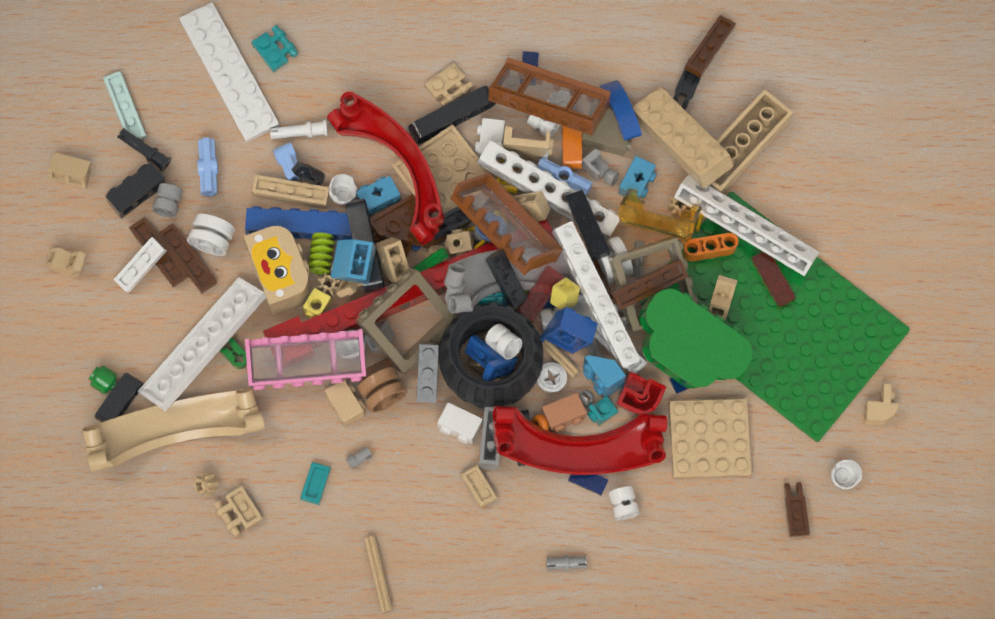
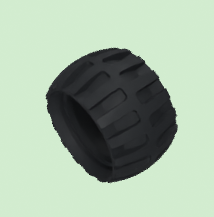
(482, 392)

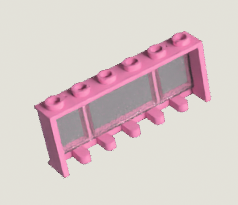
(305, 359)

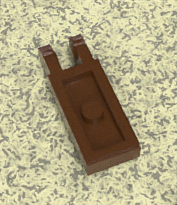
(796, 512)

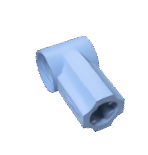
(287, 159)

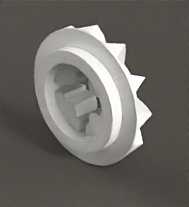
(554, 369)

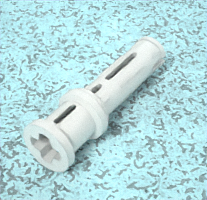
(308, 129)

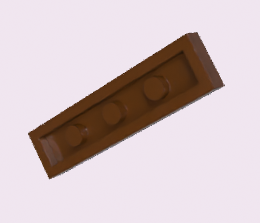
(710, 46)
(187, 258)
(167, 263)
(649, 284)

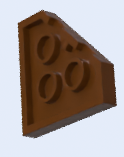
(397, 221)

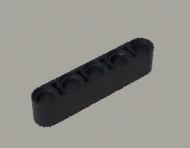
(452, 113)
(362, 230)

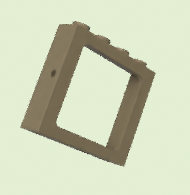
(674, 247)
(381, 303)

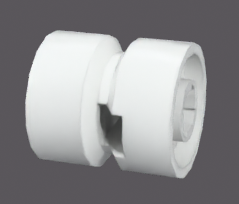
(543, 125)
(503, 341)
(623, 496)

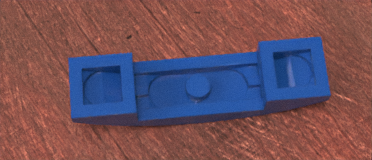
(623, 110)

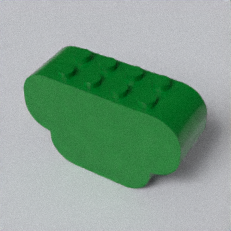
(690, 341)

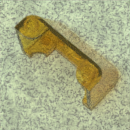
(633, 216)

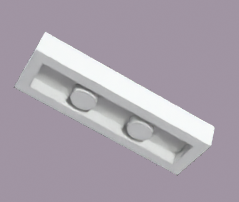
(140, 264)

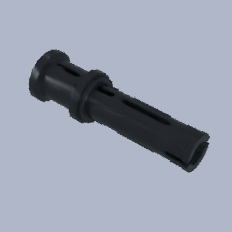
(151, 154)

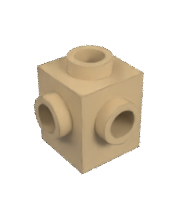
(466, 242)

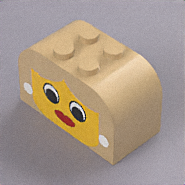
(279, 268)

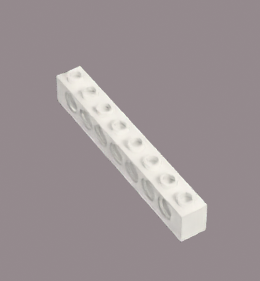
(521, 181)
(748, 225)
(596, 295)

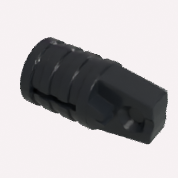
(308, 173)

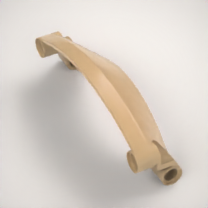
(186, 419)

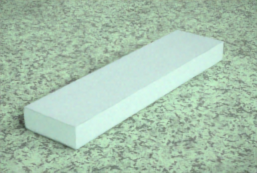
(124, 105)

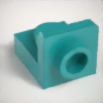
(601, 411)

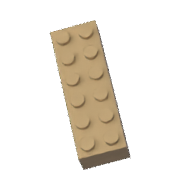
(751, 135)
(682, 137)

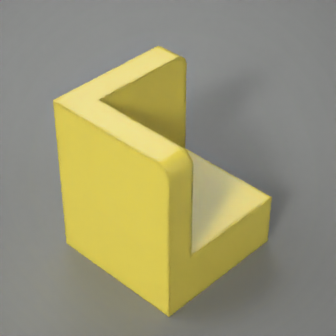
(564, 294)

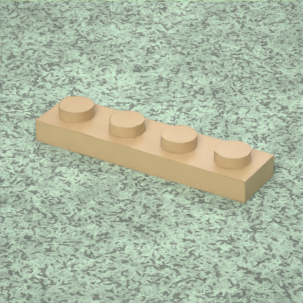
(290, 190)

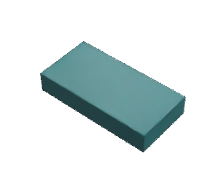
(315, 483)

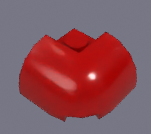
(640, 395)

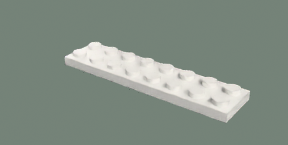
(229, 72)
(202, 344)

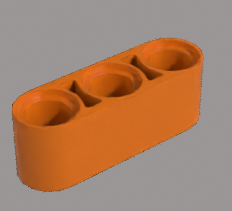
(571, 148)
(717, 241)

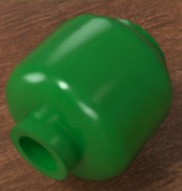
(103, 379)

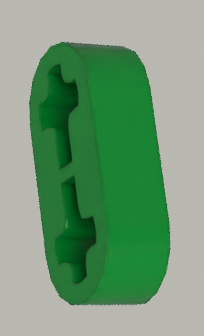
(236, 349)

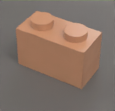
(564, 413)

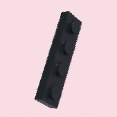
(587, 225)

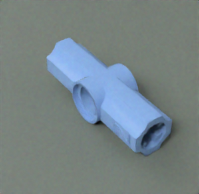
(207, 167)
(574, 181)

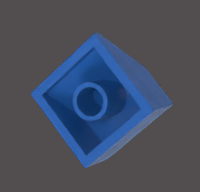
(570, 330)

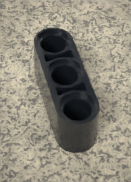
(119, 398)

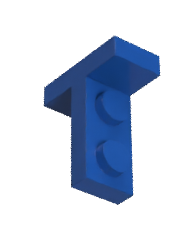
(489, 359)

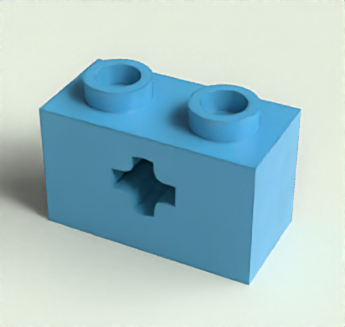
(639, 169)
(385, 188)

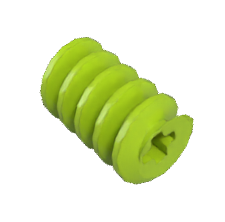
(319, 253)

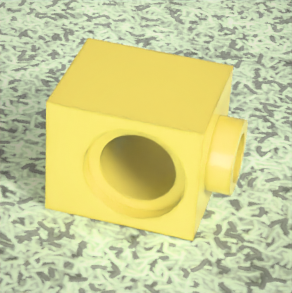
(316, 297)

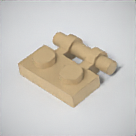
(445, 81)
(243, 508)

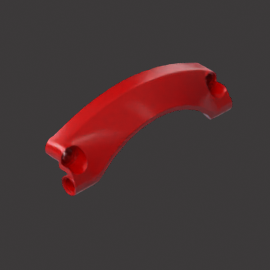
(371, 122)
(618, 450)

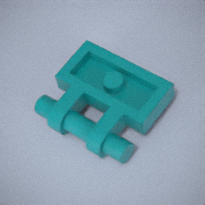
(270, 52)

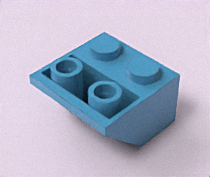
(353, 261)
(604, 374)

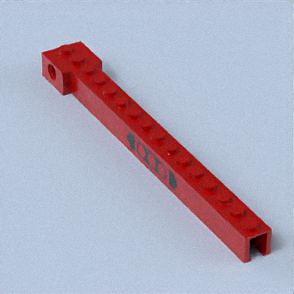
(344, 316)

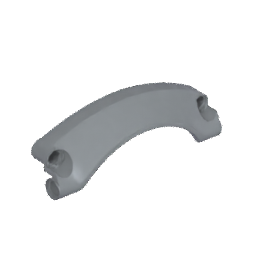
(472, 280)

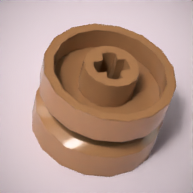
(382, 390)

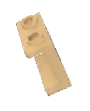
(527, 148)

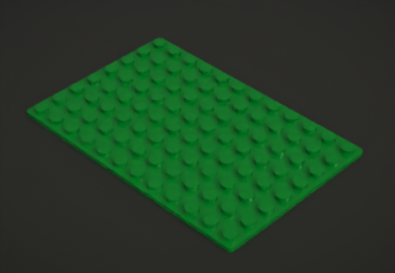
(810, 352)

